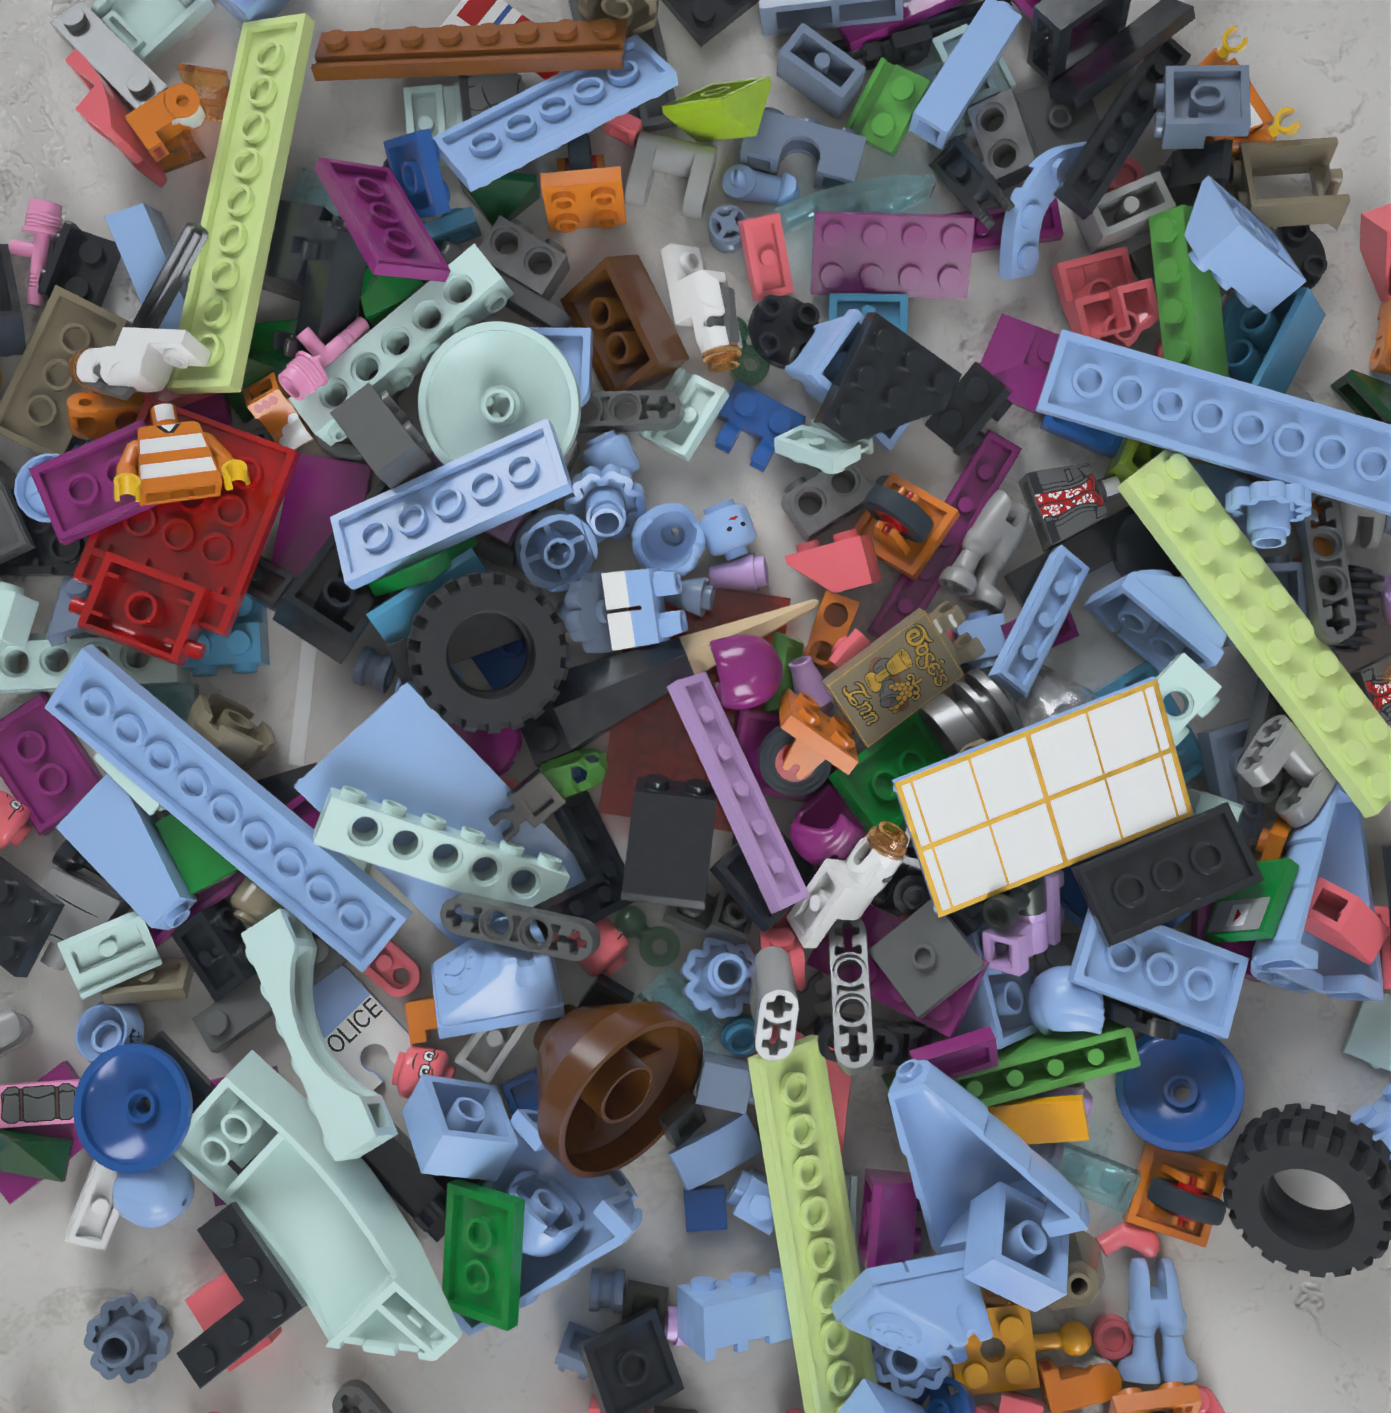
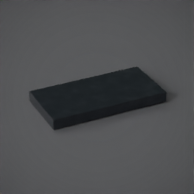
(1167, 874)

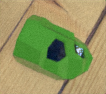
(576, 771)

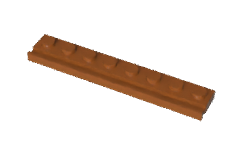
(471, 49)

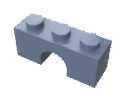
(833, 150)

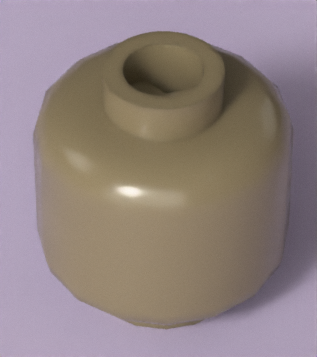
(252, 903)

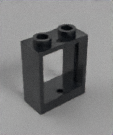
(1070, 31)

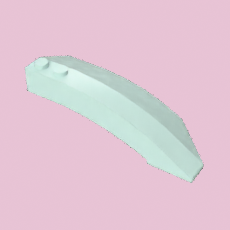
(319, 1216)

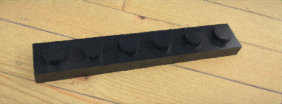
(1117, 132)

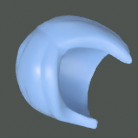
(660, 547)
(1064, 1005)
(154, 1195)

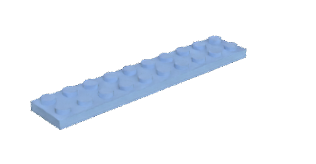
(1219, 420)
(226, 808)

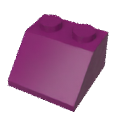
(888, 1218)

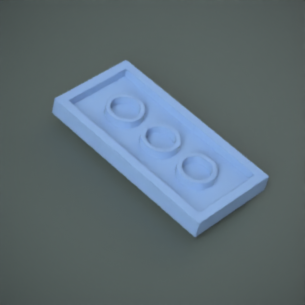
(1163, 975)

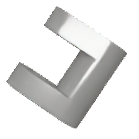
(676, 158)
(1283, 745)
(774, 1002)

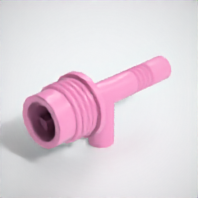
(43, 222)
(307, 372)

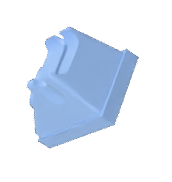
(822, 359)
(1159, 618)
(494, 986)
(917, 1308)

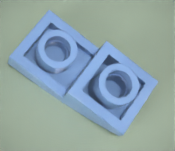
(715, 1152)

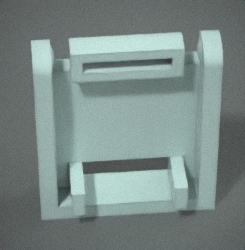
(151, 25)

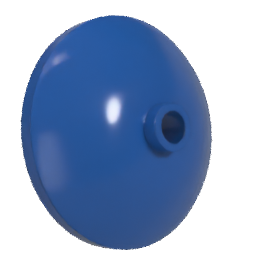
(1189, 1062)
(113, 1113)

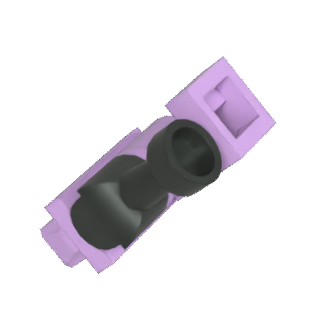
(1023, 923)

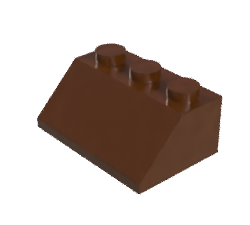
(629, 325)

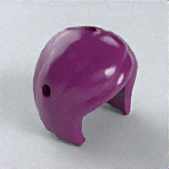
(747, 671)
(825, 828)

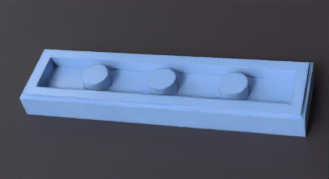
(1039, 622)

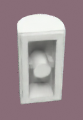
(487, 1050)

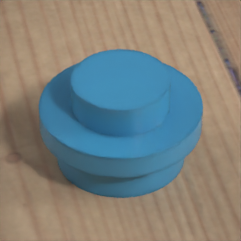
(738, 1035)

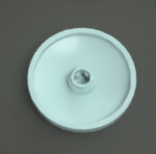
(493, 385)

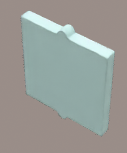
(1371, 1033)

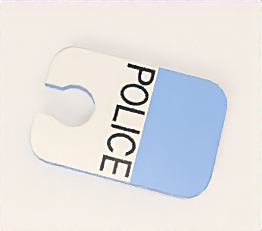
(353, 1020)

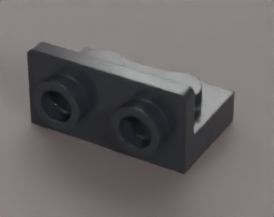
(80, 264)
(971, 406)
(216, 949)

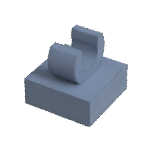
(568, 1353)

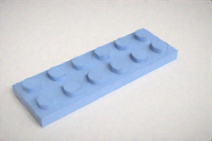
(551, 115)
(451, 504)

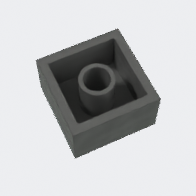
(384, 436)

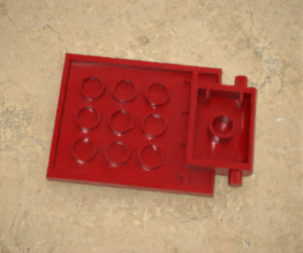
(184, 560)

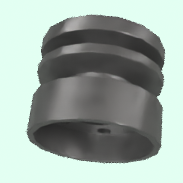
(979, 713)

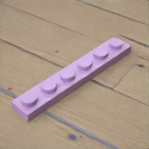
(738, 792)

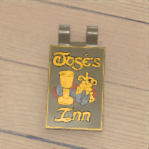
(901, 671)

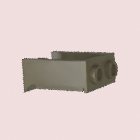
(1286, 158)

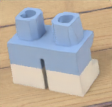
(647, 590)

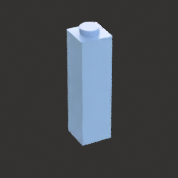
(965, 72)

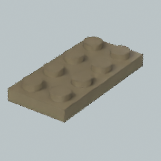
(36, 398)

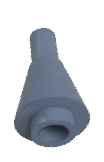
(695, 597)

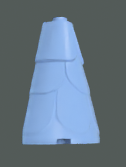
(1295, 960)
(962, 1151)
(605, 1207)

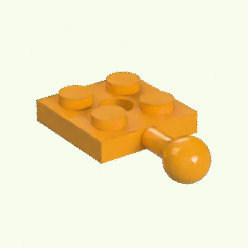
(1016, 1364)

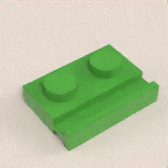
(887, 106)

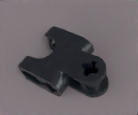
(891, 1050)

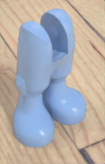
(1152, 1309)

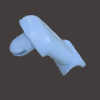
(750, 185)

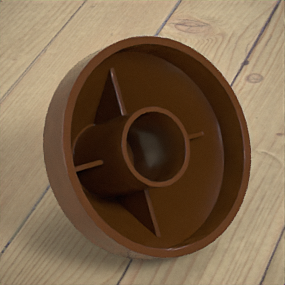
(609, 1079)

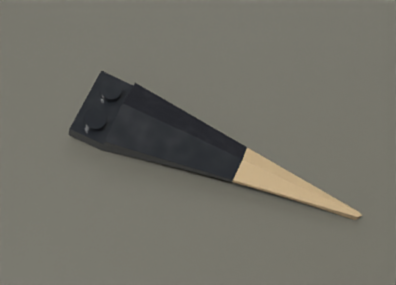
(619, 686)

